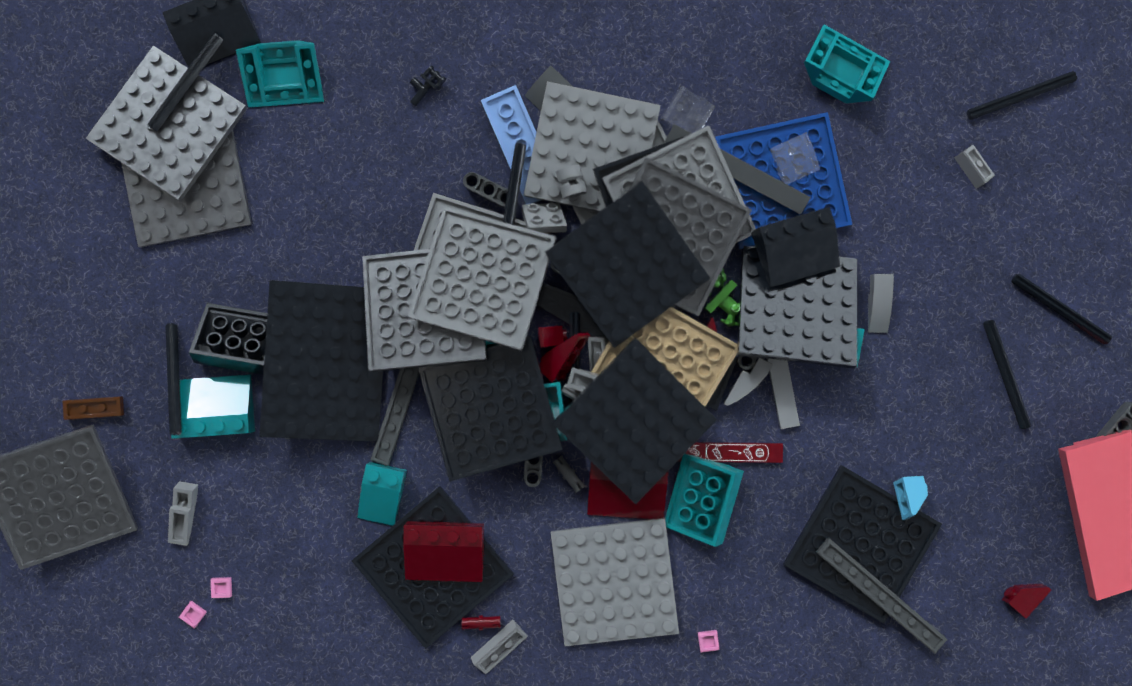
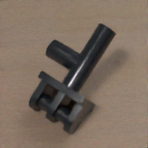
(423, 89)

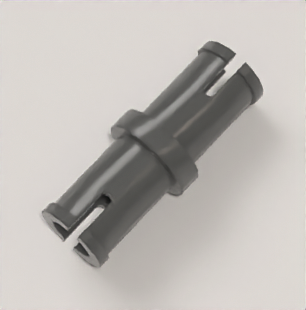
(569, 474)

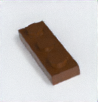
(93, 407)

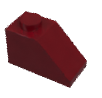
(552, 336)
(1025, 597)

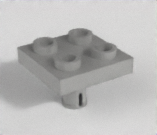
(544, 217)

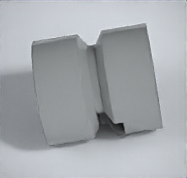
(568, 175)

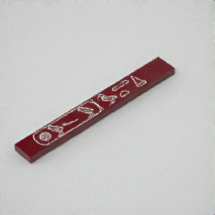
(737, 452)

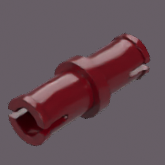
(480, 622)

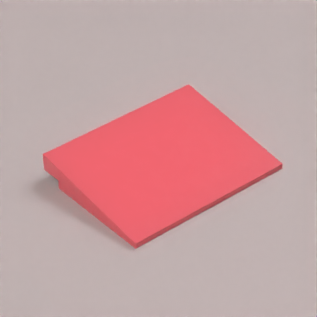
(1101, 507)

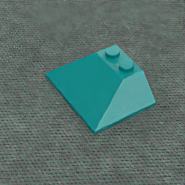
(844, 67)
(280, 73)

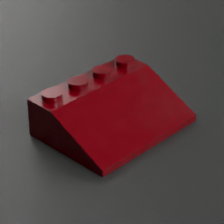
(609, 500)
(443, 551)

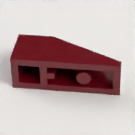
(559, 360)

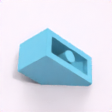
(910, 495)

